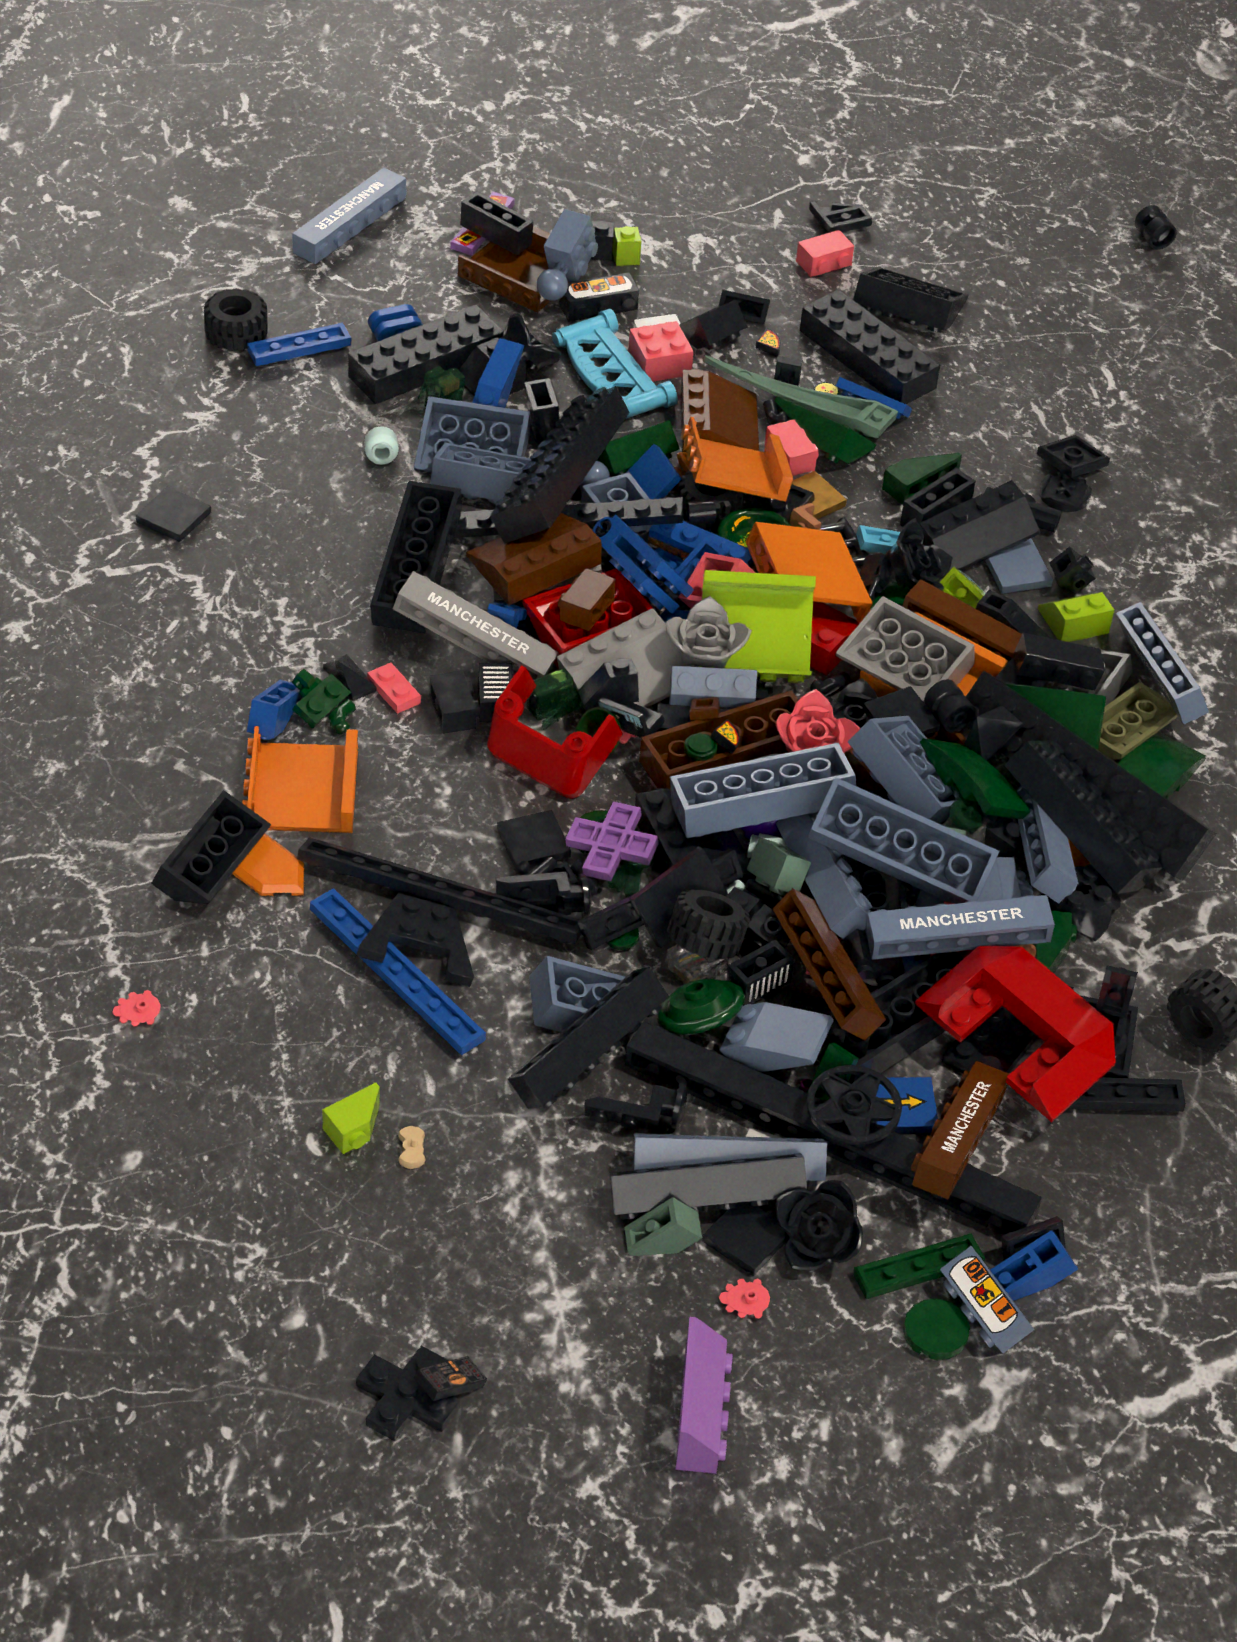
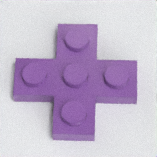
(612, 841)

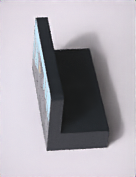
(634, 718)

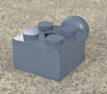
(567, 254)
(600, 488)

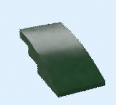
(1075, 710)
(1163, 763)
(975, 778)

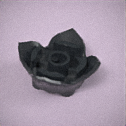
(537, 353)
(917, 561)
(851, 700)
(1089, 903)
(799, 1216)

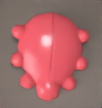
(137, 1008)
(746, 1298)

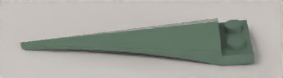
(855, 413)

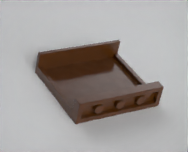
(508, 273)

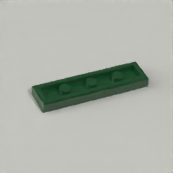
(911, 1267)

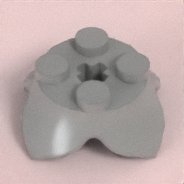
(706, 635)

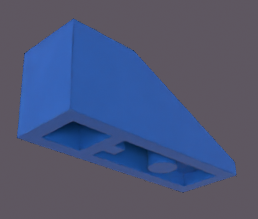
(499, 374)
(273, 709)
(1035, 1267)

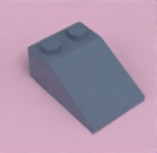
(566, 991)
(775, 1036)

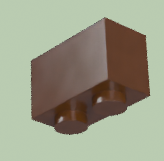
(587, 599)

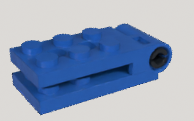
(634, 556)

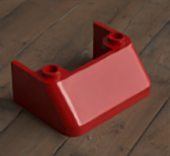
(559, 767)

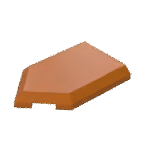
(271, 869)

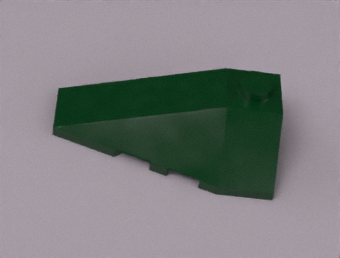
(829, 436)

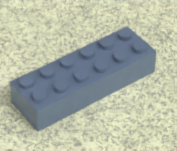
(757, 790)
(902, 843)

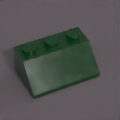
(627, 450)

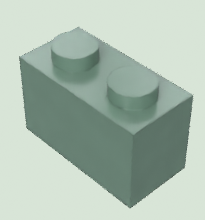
(778, 866)

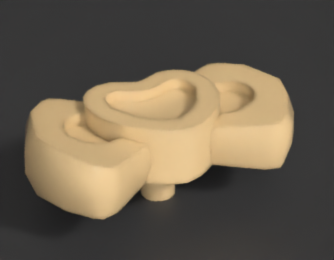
(412, 1147)

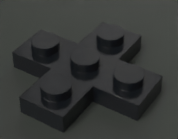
(403, 1396)

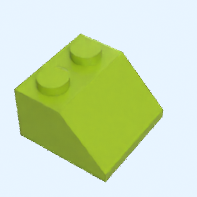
(1078, 616)

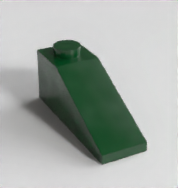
(915, 474)
(1054, 952)

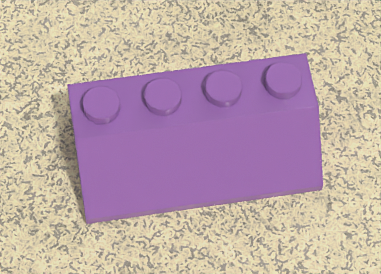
(703, 1399)

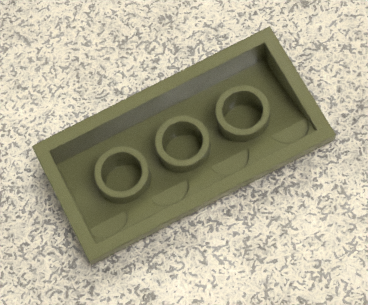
(1133, 720)

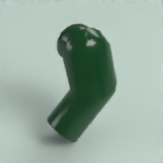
(339, 714)

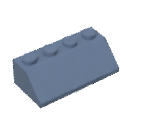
(476, 471)

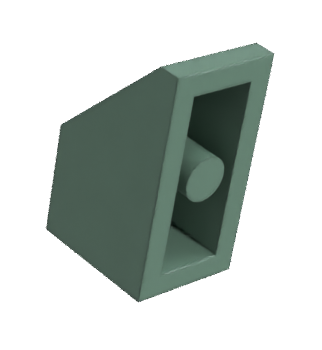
(663, 1230)

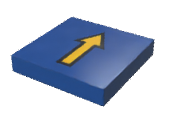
(917, 1104)

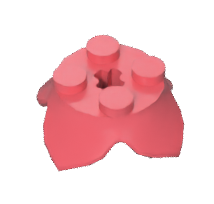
(814, 725)

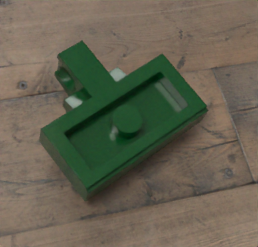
(318, 696)

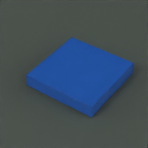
(655, 473)

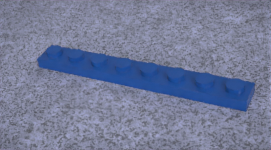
(401, 974)

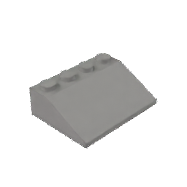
(639, 639)
(906, 649)

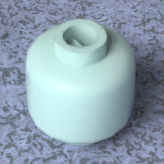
(381, 445)

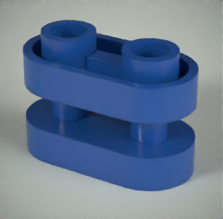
(393, 321)

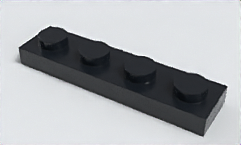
(1133, 1095)

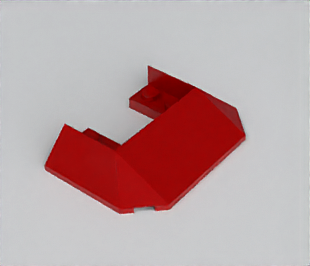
(1075, 1034)

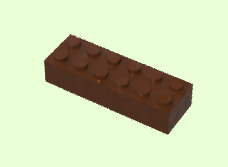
(664, 753)

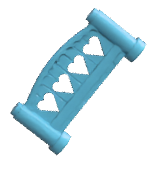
(600, 331)

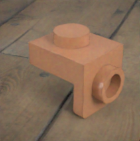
(803, 517)

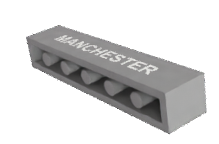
(472, 627)

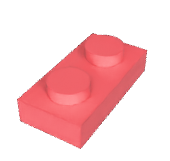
(394, 688)

